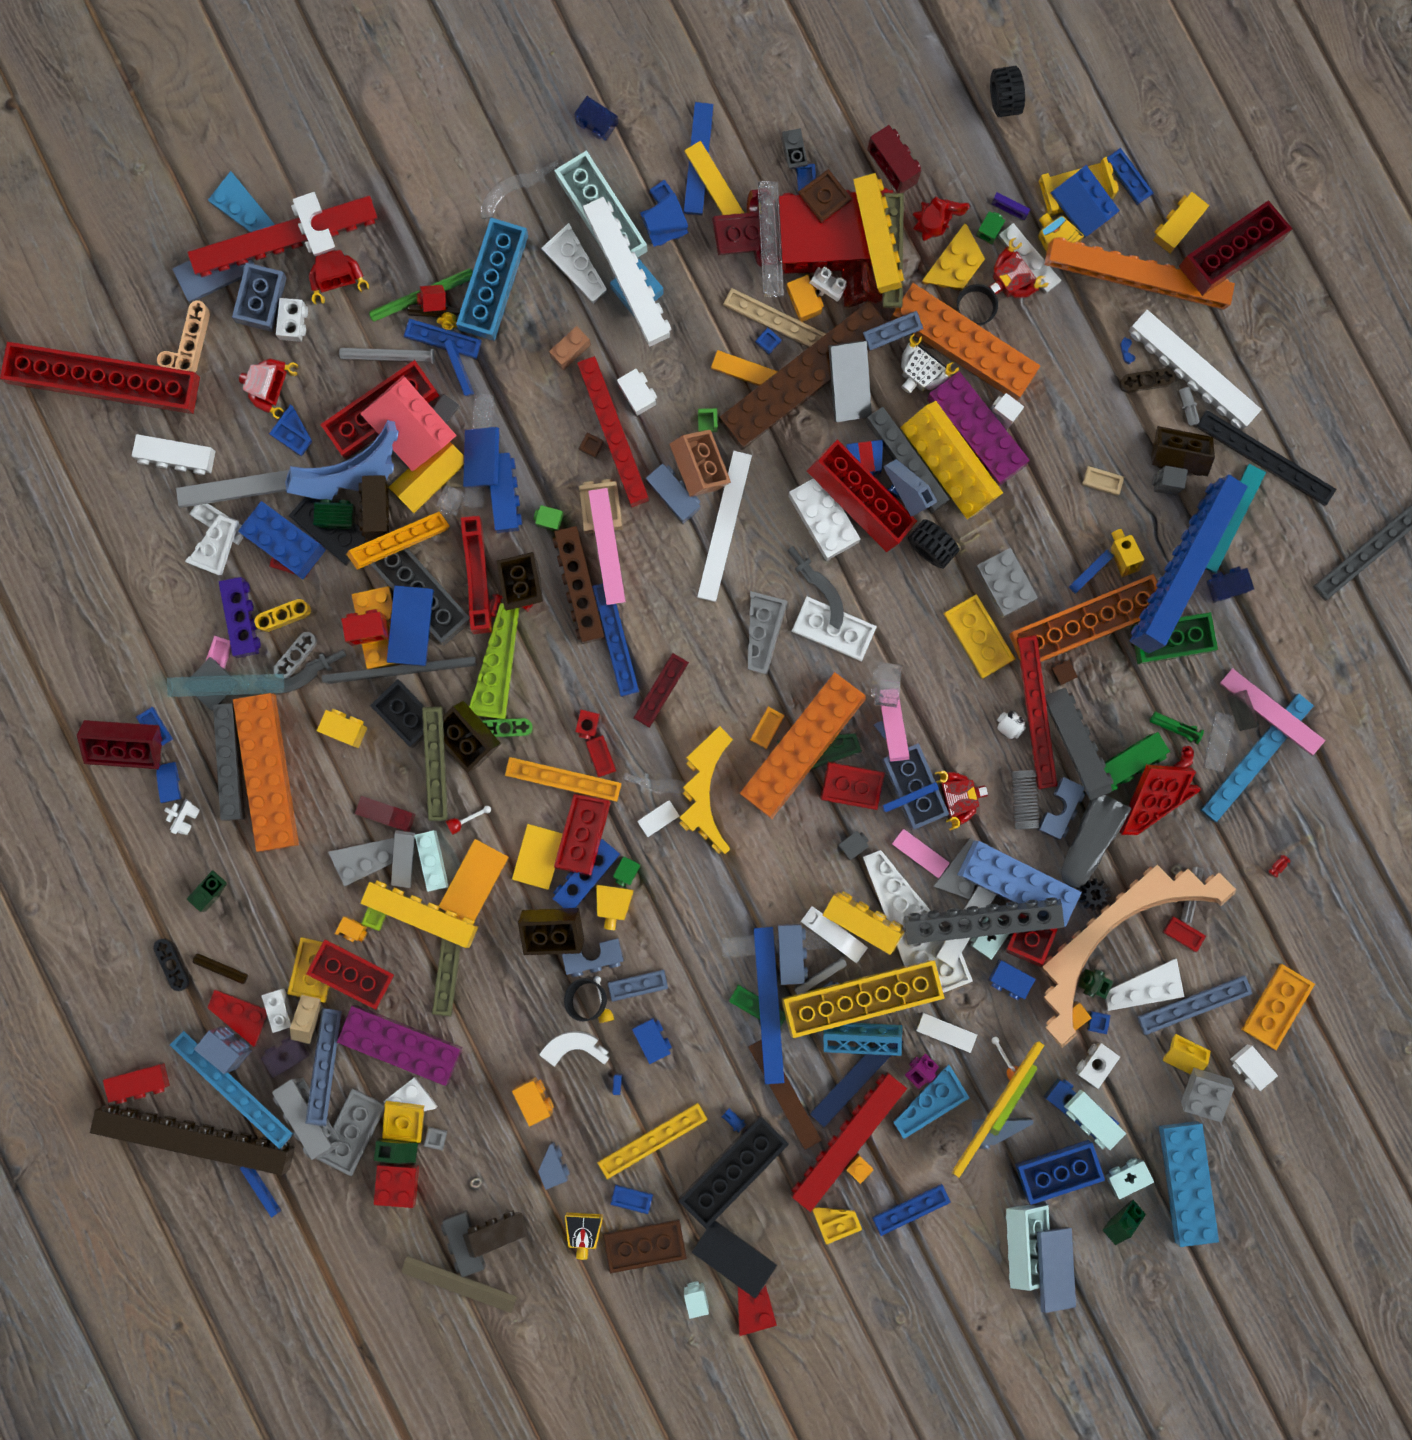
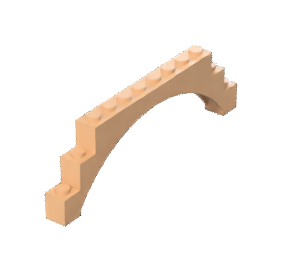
(1150, 891)

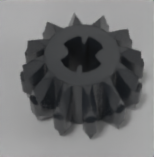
(1095, 902)

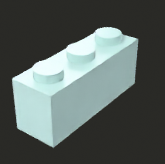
(431, 861)
(1094, 1120)

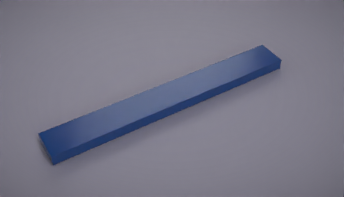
(768, 1005)

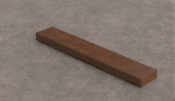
(789, 1103)

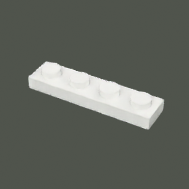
(1030, 257)

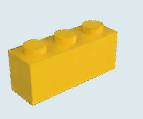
(1180, 222)

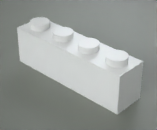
(174, 454)

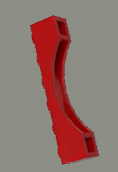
(476, 574)

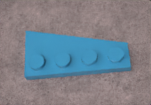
(239, 205)
(934, 1101)

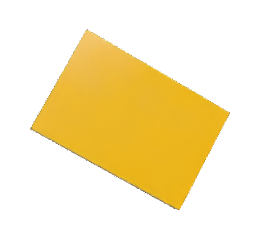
(537, 857)
(300, 982)

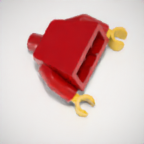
(334, 271)

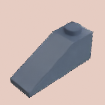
(1011, 1127)

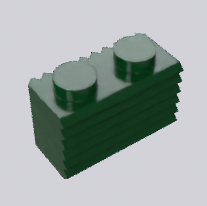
(334, 515)

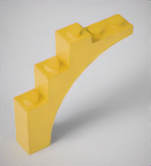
(698, 788)

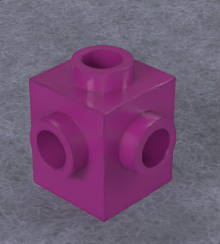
(922, 1070)

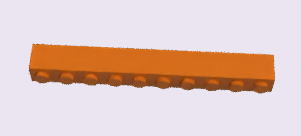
(1133, 272)

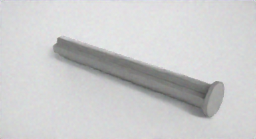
(387, 354)

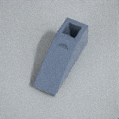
(912, 490)

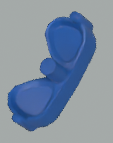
(1127, 357)

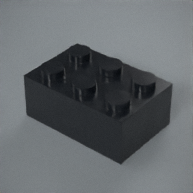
(401, 712)

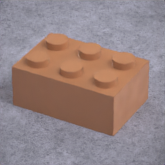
(700, 463)

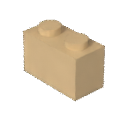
(305, 1019)

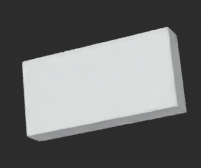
(658, 818)

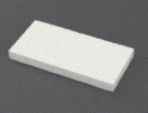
(849, 640)

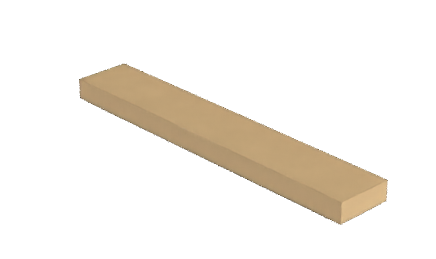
(772, 318)

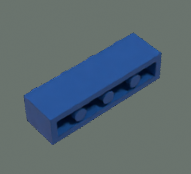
(504, 498)

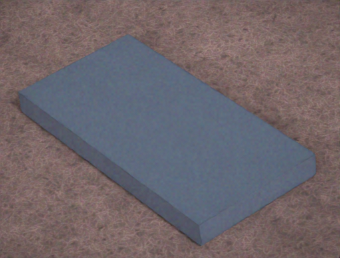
(197, 287)
(1056, 1269)

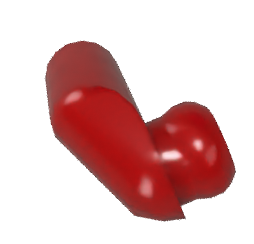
(1186, 757)

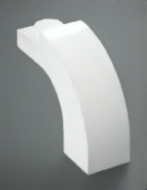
(834, 934)
(573, 1040)

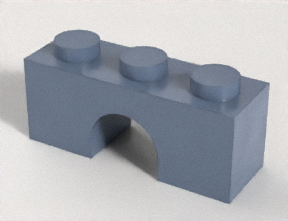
(1070, 794)
(610, 955)

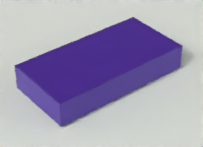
(1010, 206)

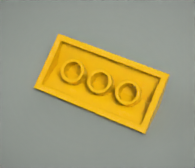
(420, 485)

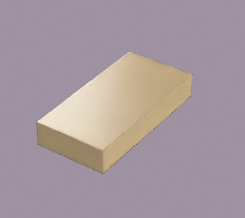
(1103, 481)

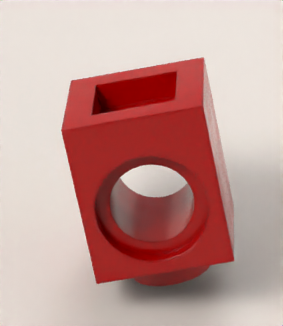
(591, 716)

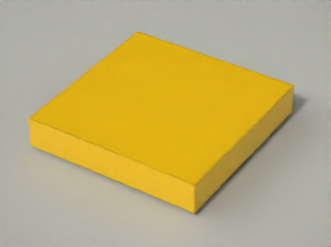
(403, 1121)

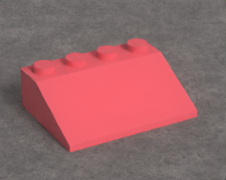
(419, 426)

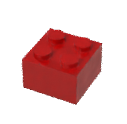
(365, 627)
(1031, 945)
(396, 1185)

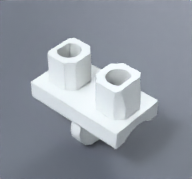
(828, 284)
(186, 809)

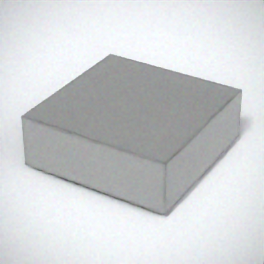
(435, 1138)

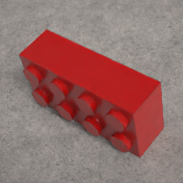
(350, 974)

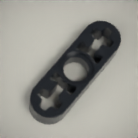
(170, 949)

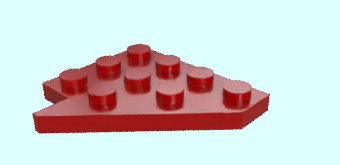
(1157, 794)

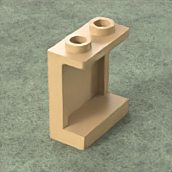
(586, 506)

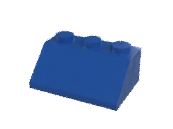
(1085, 201)

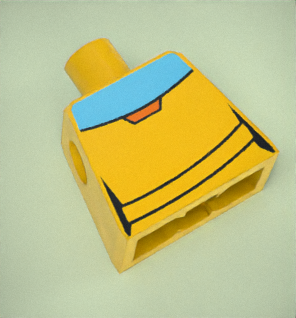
(1058, 228)

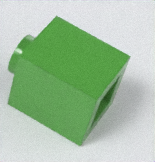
(548, 518)

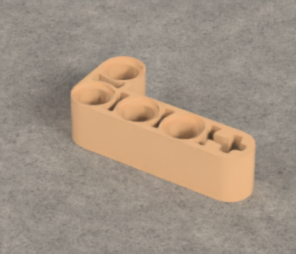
(188, 338)

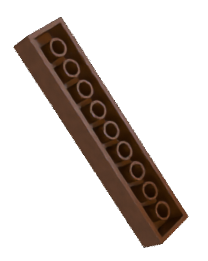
(794, 381)

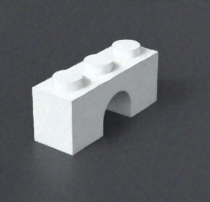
(318, 241)

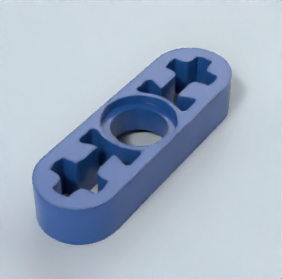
(1096, 566)

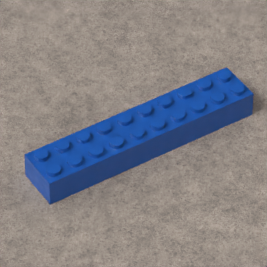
(1187, 564)

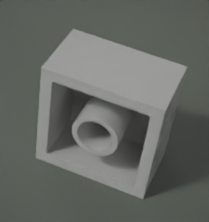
(1207, 1095)

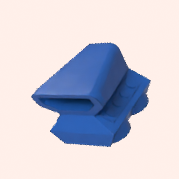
(665, 221)

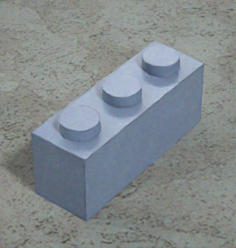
(673, 493)
(792, 954)

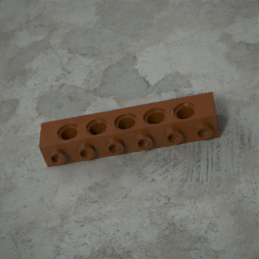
(571, 536)

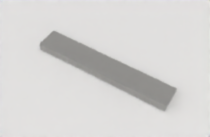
(231, 489)

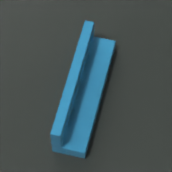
(863, 1034)

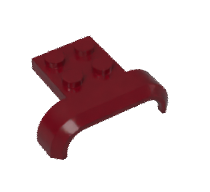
(740, 231)

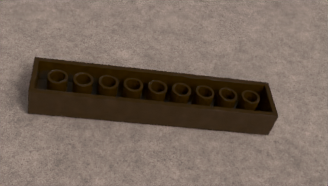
(191, 1139)

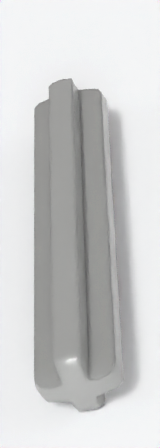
(1189, 906)

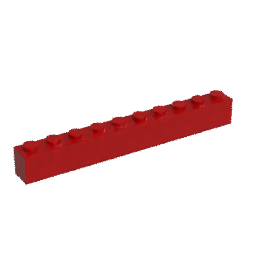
(279, 237)

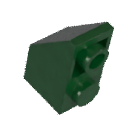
(207, 892)
(395, 1151)
(1124, 1223)

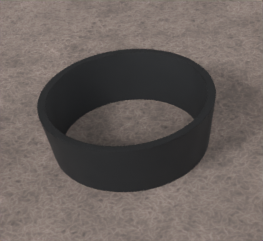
(987, 291)
(568, 999)

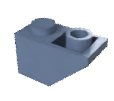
(552, 1169)

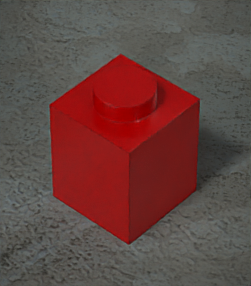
(432, 298)

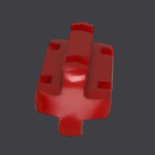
(494, 604)
(1279, 866)

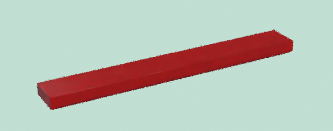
(1037, 711)

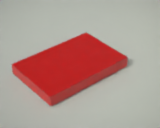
(852, 785)

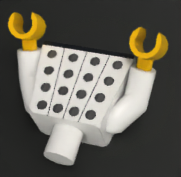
(922, 368)

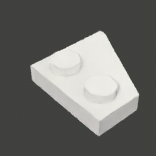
(413, 1094)

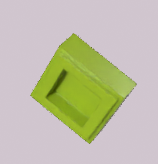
(373, 919)

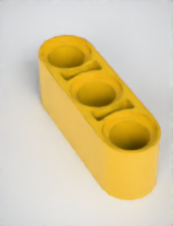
(273, 615)

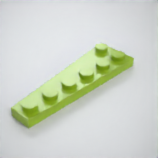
(494, 679)

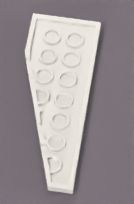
(900, 900)

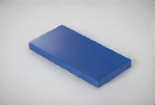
(410, 625)

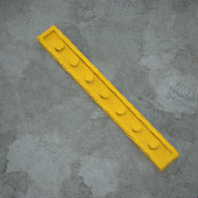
(997, 1109)

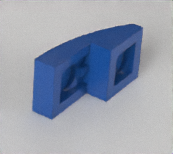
(168, 782)

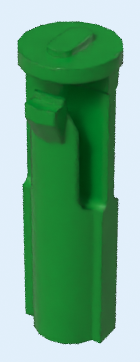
(1177, 727)

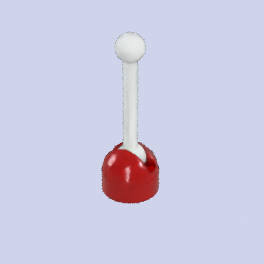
(455, 824)

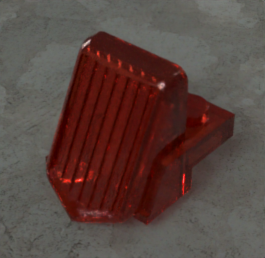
(860, 284)

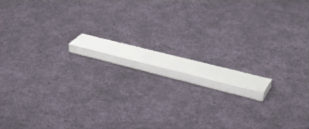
(724, 527)

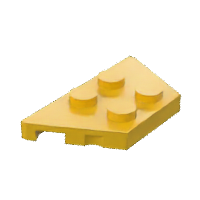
(957, 262)

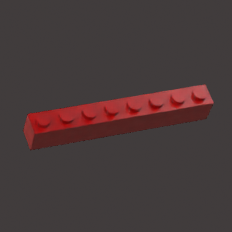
(613, 431)
(848, 1142)

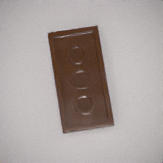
(644, 1246)

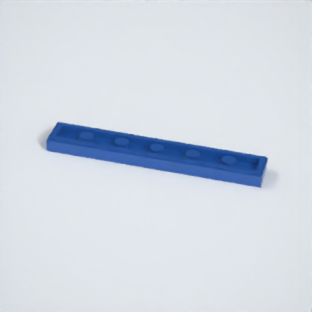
(700, 132)
(616, 643)

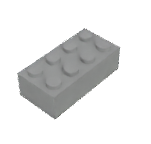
(293, 1100)

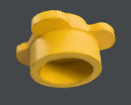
(447, 321)

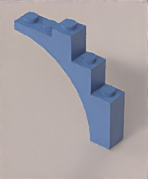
(325, 481)

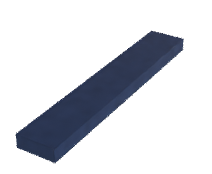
(849, 1085)

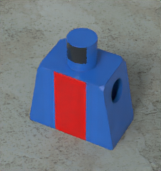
(868, 454)

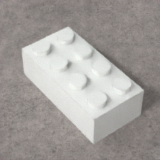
(824, 519)

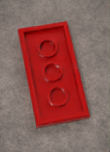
(582, 834)

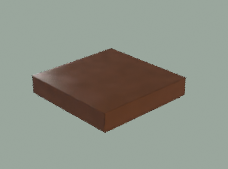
(824, 196)

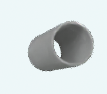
(1022, 808)

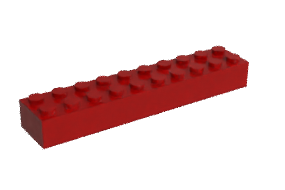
(100, 377)

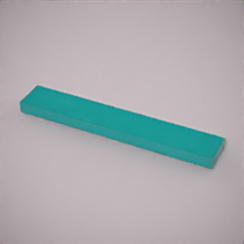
(1252, 478)

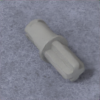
(1189, 406)

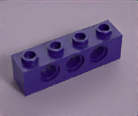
(228, 590)

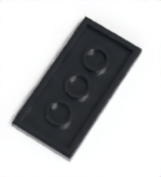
(334, 540)
(734, 1259)

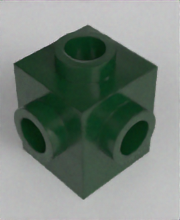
(1095, 983)

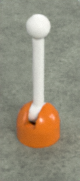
(1011, 1068)

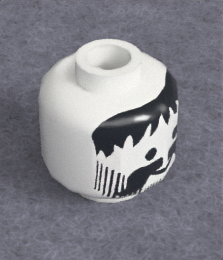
(1011, 724)

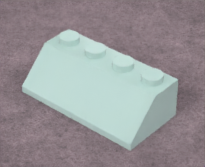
(1022, 1230)

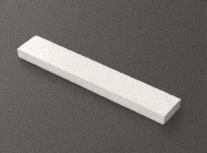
(952, 949)

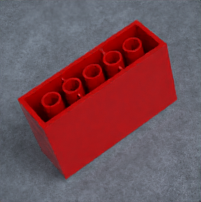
(827, 244)

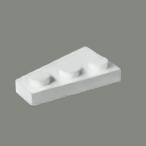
(215, 547)

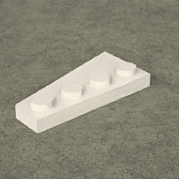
(572, 260)
(1149, 987)

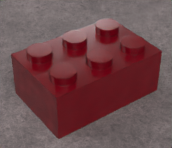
(894, 159)

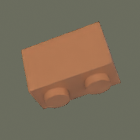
(570, 348)

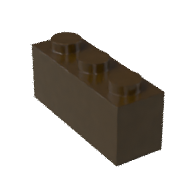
(495, 1234)

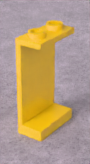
(1102, 172)

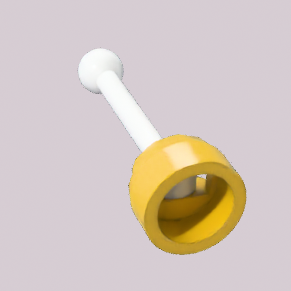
(607, 1015)

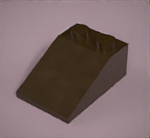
(520, 581)

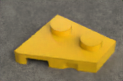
(836, 1223)

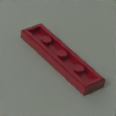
(661, 690)

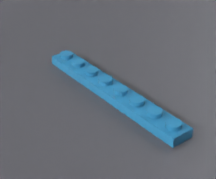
(1252, 763)
(233, 1092)

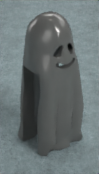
(1095, 833)

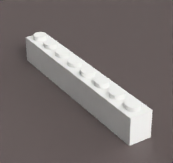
(626, 271)
(1194, 370)

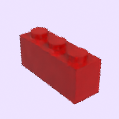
(136, 1084)

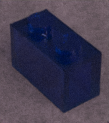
(596, 118)
(1230, 584)

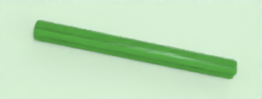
(405, 301)

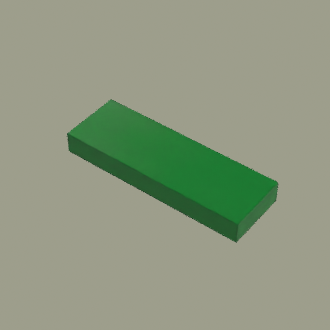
(750, 1003)

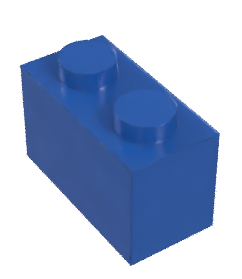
(1011, 979)
(651, 1040)

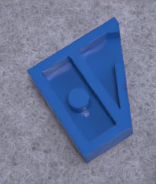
(291, 432)

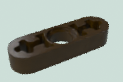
(1161, 383)

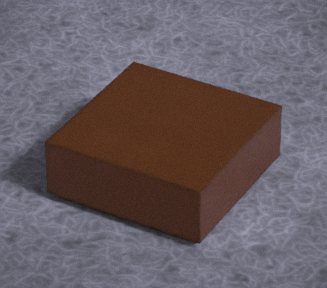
(591, 445)
(1064, 672)

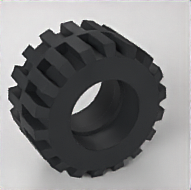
(1007, 91)
(933, 543)

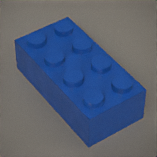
(282, 540)
(1059, 1172)

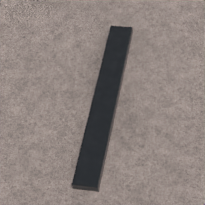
(1266, 458)

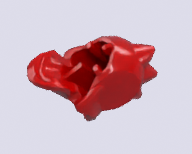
(936, 216)

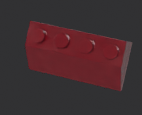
(120, 744)

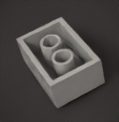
(1005, 583)

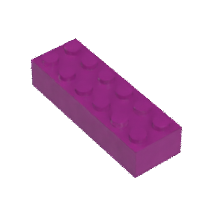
(979, 428)
(399, 1045)

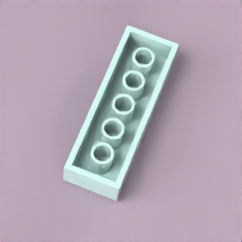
(586, 184)

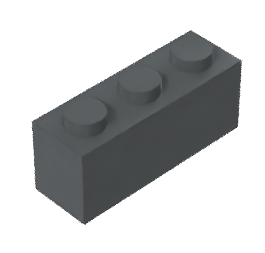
(454, 1228)

